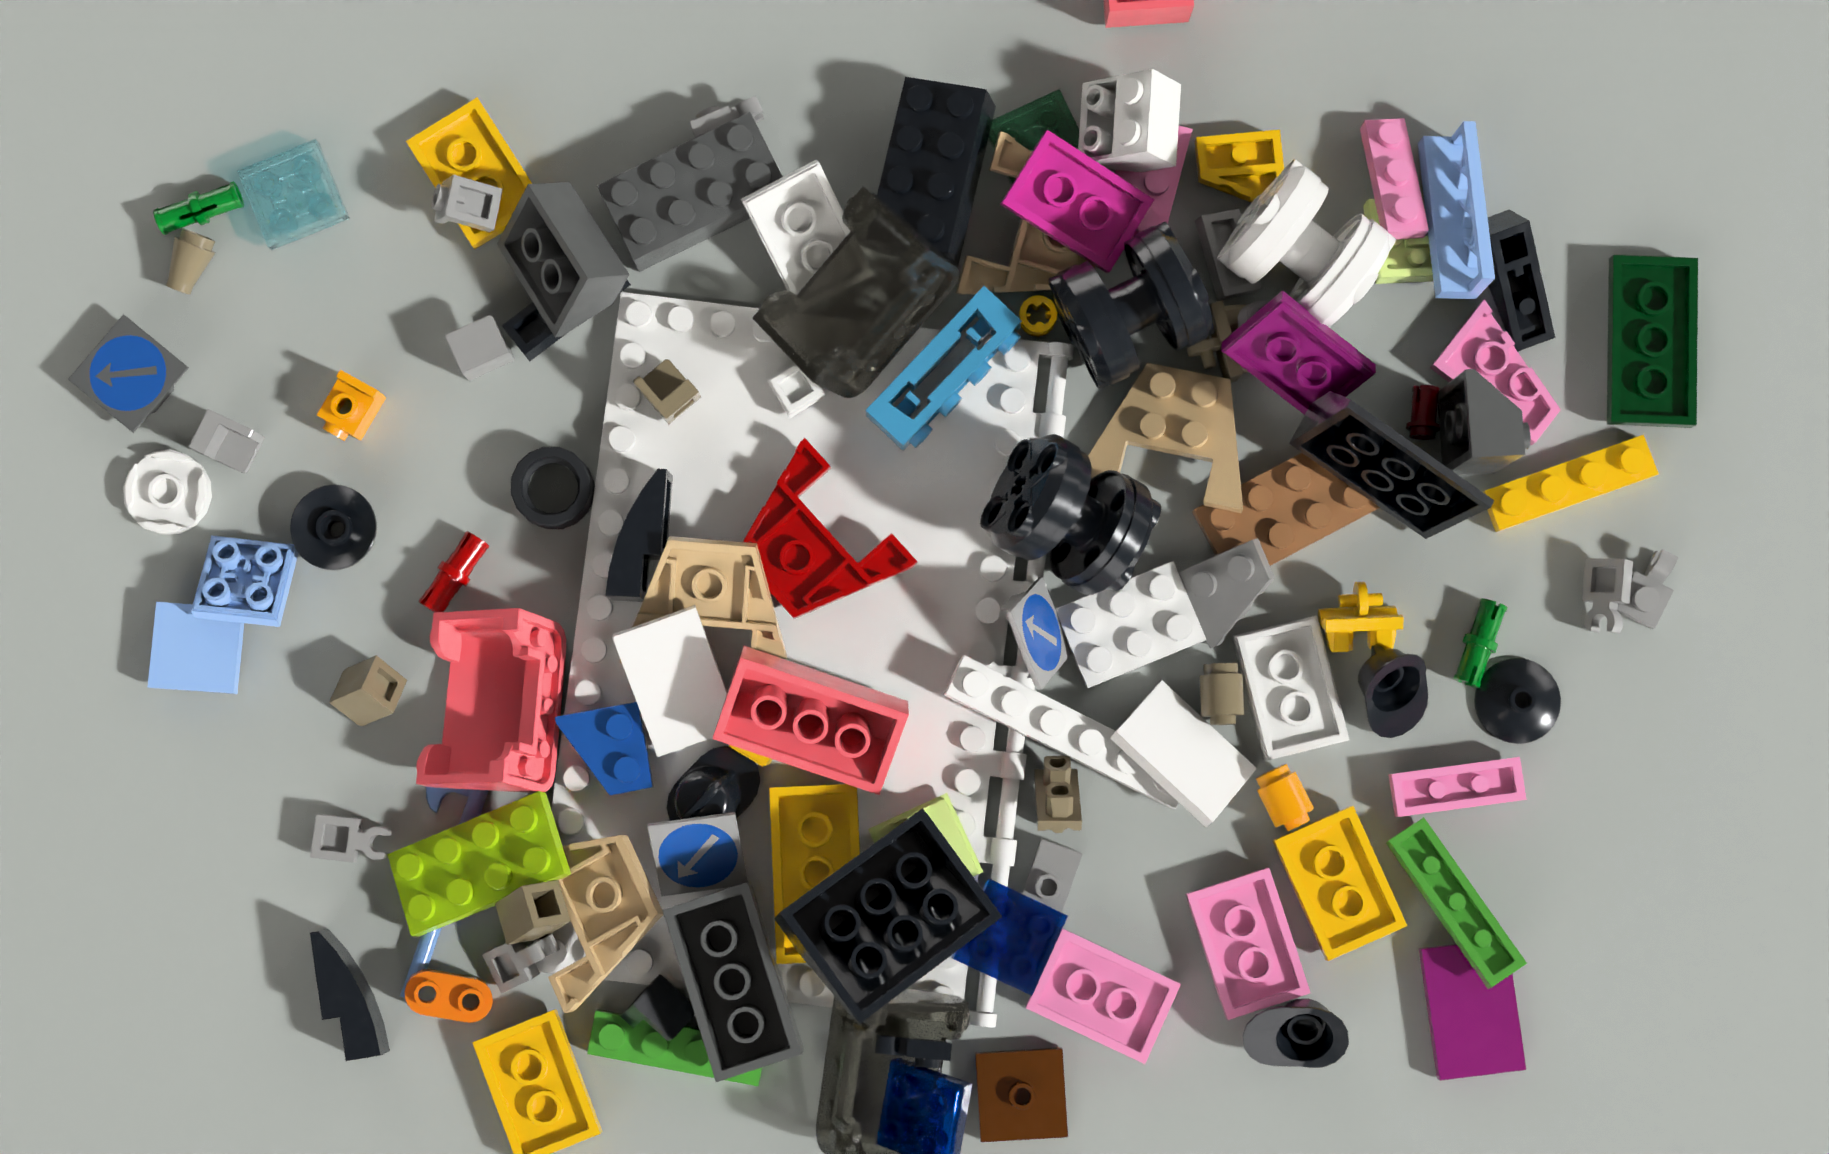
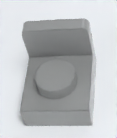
(466, 203)

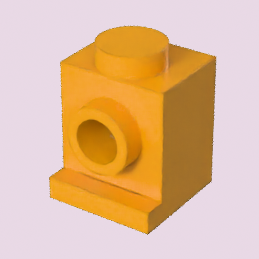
(365, 405)

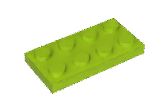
(478, 863)

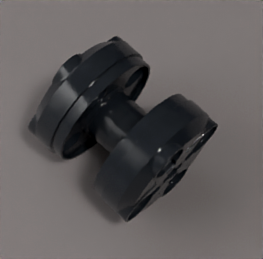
(1161, 292)
(1087, 524)

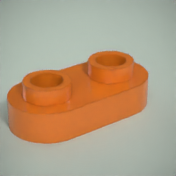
(450, 991)

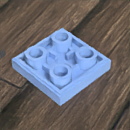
(245, 581)
(194, 651)

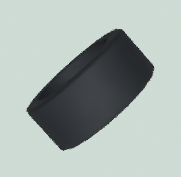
(539, 458)

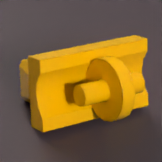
(1377, 620)

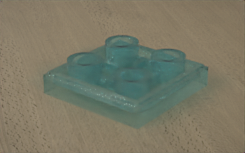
(293, 194)

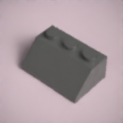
(561, 256)
(1479, 426)

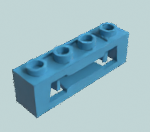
(993, 319)

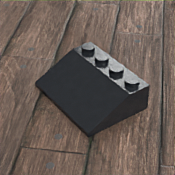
(1386, 466)
(888, 916)

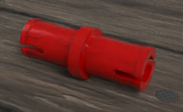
(454, 573)

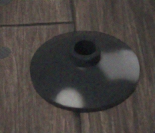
(313, 522)
(1497, 705)

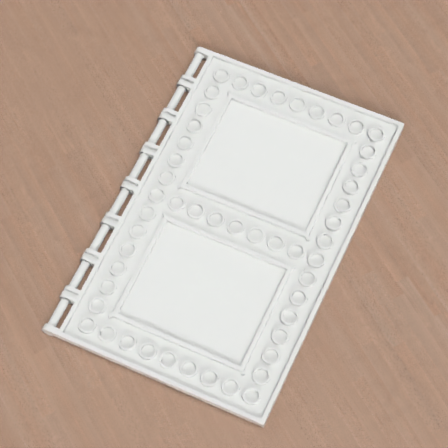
(887, 637)

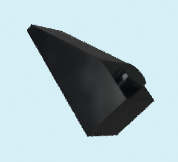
(1518, 281)

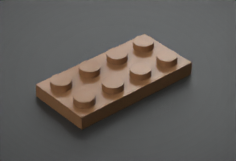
(1285, 510)

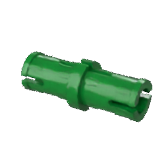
(198, 208)
(1480, 643)

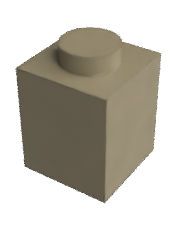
(532, 912)

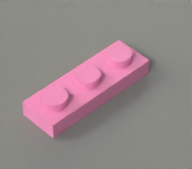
(1394, 178)
(1457, 787)

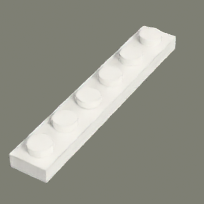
(1050, 725)

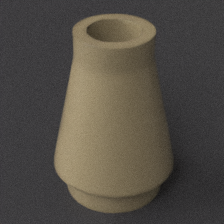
(189, 259)

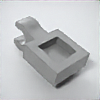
(1647, 591)
(515, 963)

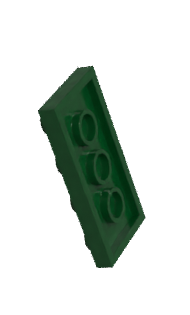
(1652, 341)

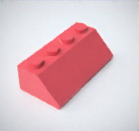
(811, 720)

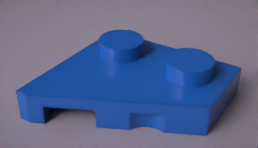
(611, 745)

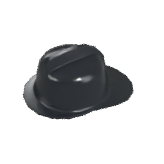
(1393, 690)
(715, 785)
(1296, 1035)

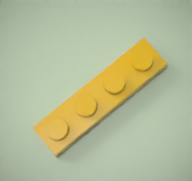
(1570, 483)

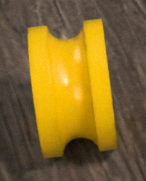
(1036, 302)

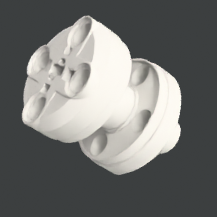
(1280, 228)

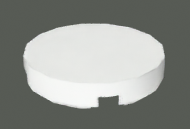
(167, 492)

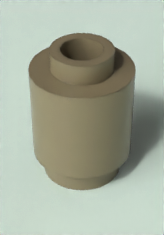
(1221, 693)

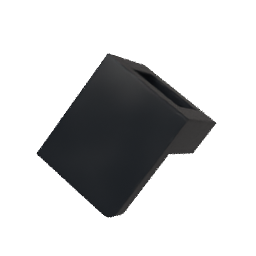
(661, 1008)

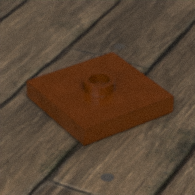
(1021, 1094)

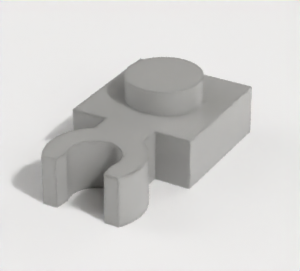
(714, 117)
(1606, 585)
(342, 839)

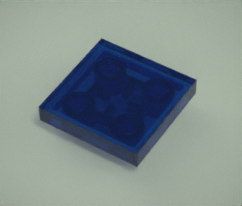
(1017, 943)
(923, 1110)

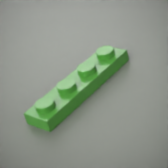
(1456, 903)
(643, 1045)

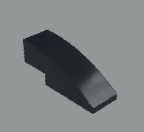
(641, 540)
(347, 995)

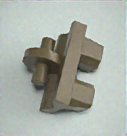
(1225, 323)
(1057, 795)

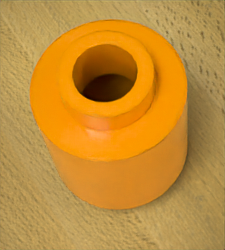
(1284, 797)

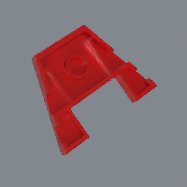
(801, 557)

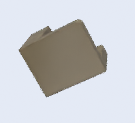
(667, 390)
(368, 691)

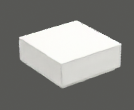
(795, 390)

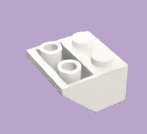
(1131, 121)

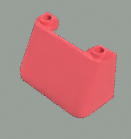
(498, 701)

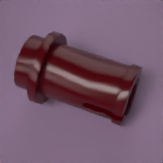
(1424, 412)

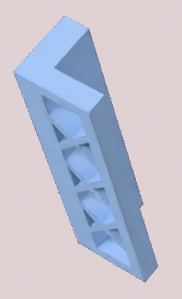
(1456, 213)

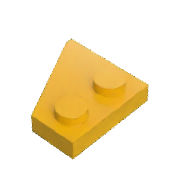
(1239, 162)

